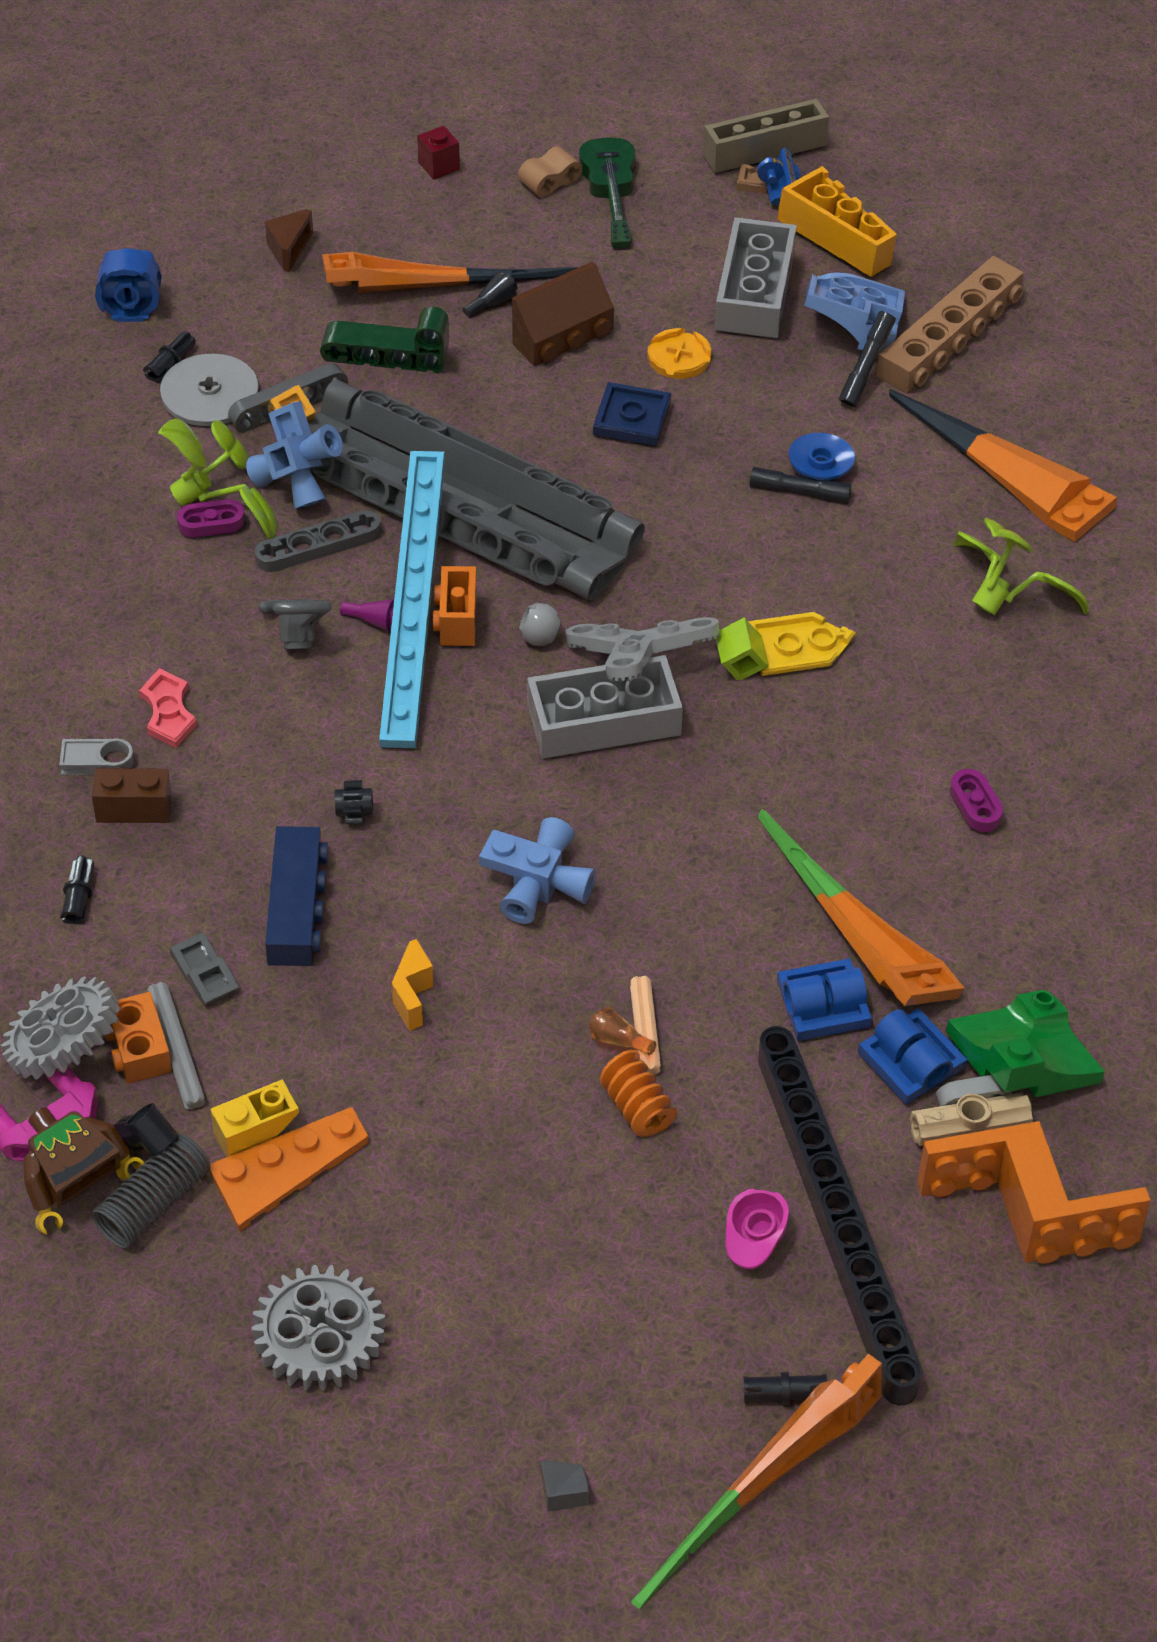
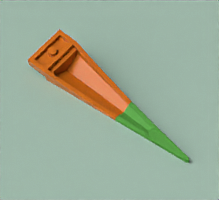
(888, 954)
(820, 1419)

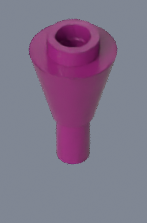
(375, 613)

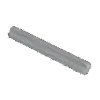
(179, 1053)

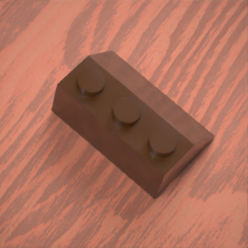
(561, 314)

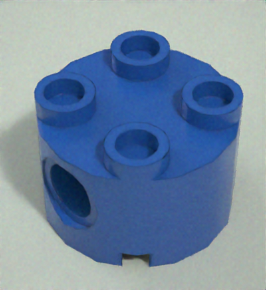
(128, 284)

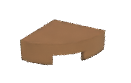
(749, 180)

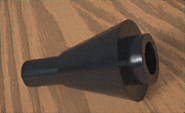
(498, 291)

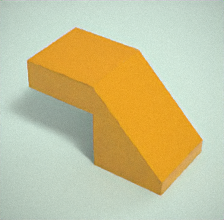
(412, 977)

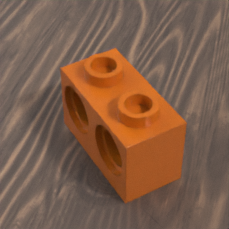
(141, 1037)

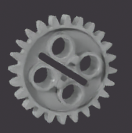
(60, 1027)
(318, 1327)

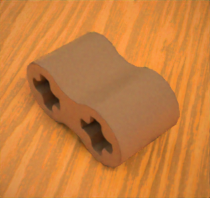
(550, 171)

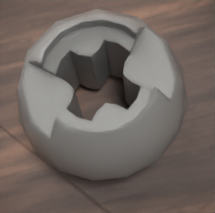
(539, 624)

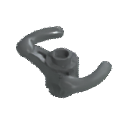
(297, 619)

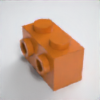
(457, 606)

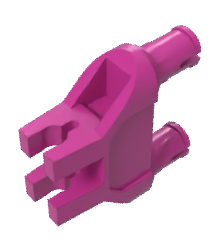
(77, 1097)

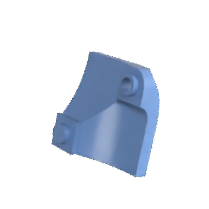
(854, 302)

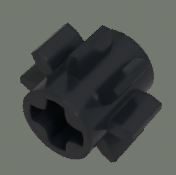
(353, 802)

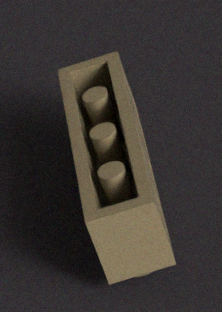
(765, 134)

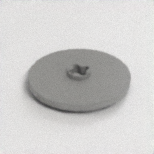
(186, 385)

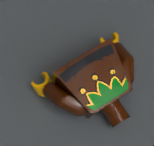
(69, 1159)

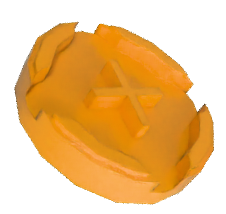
(679, 353)

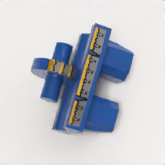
(778, 174)

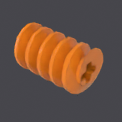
(637, 1094)

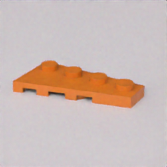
(272, 1170)

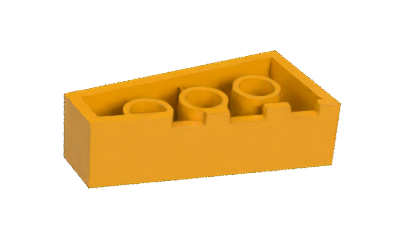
(837, 222)

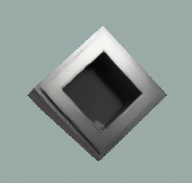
(564, 1485)

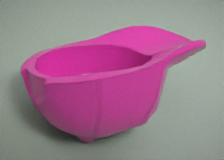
(755, 1227)

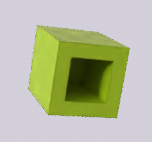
(741, 649)

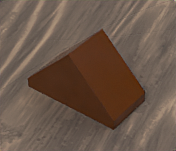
(288, 236)

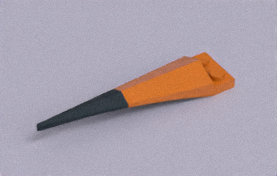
(387, 274)
(1049, 490)

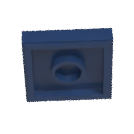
(632, 413)

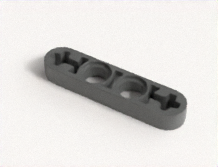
(246, 413)
(315, 537)

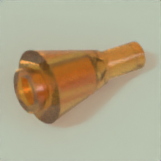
(613, 1029)

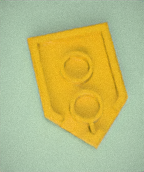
(800, 642)

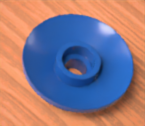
(821, 456)

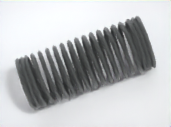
(111, 1210)

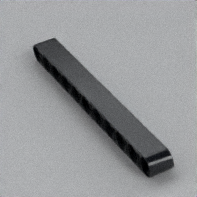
(838, 1225)

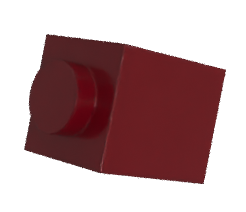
(438, 152)

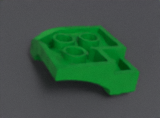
(1026, 1046)

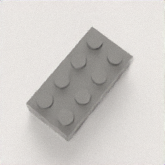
(755, 277)
(590, 712)

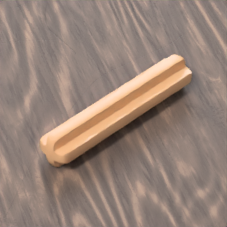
(645, 1019)

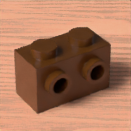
(131, 795)

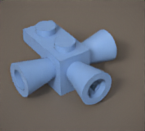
(295, 454)
(536, 868)

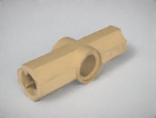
(985, 1112)

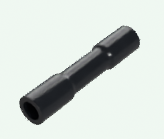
(859, 376)
(780, 481)

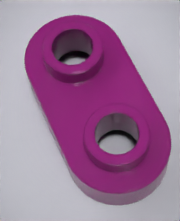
(211, 518)
(978, 802)

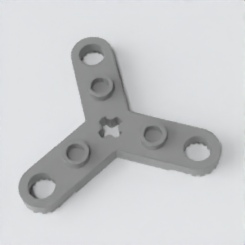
(633, 649)

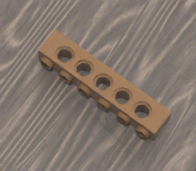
(950, 325)

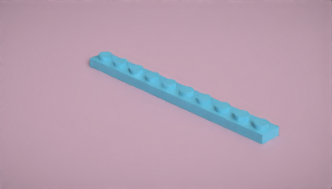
(412, 600)

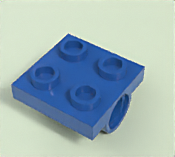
(825, 999)
(911, 1054)

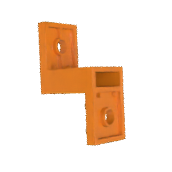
(1032, 1192)

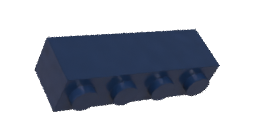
(294, 896)

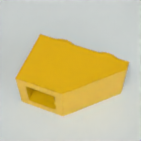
(253, 1117)

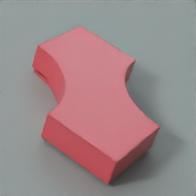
(170, 719)

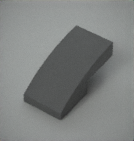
(203, 969)

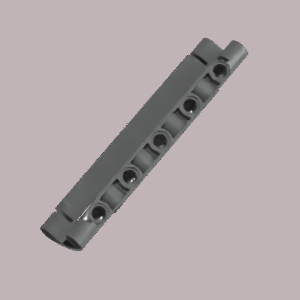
(479, 493)

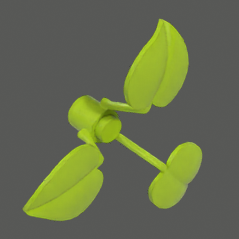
(195, 484)
(994, 588)

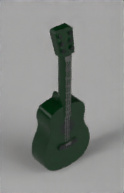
(610, 169)

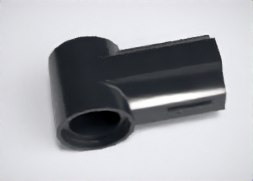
(146, 1130)

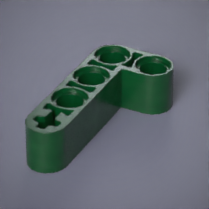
(390, 345)

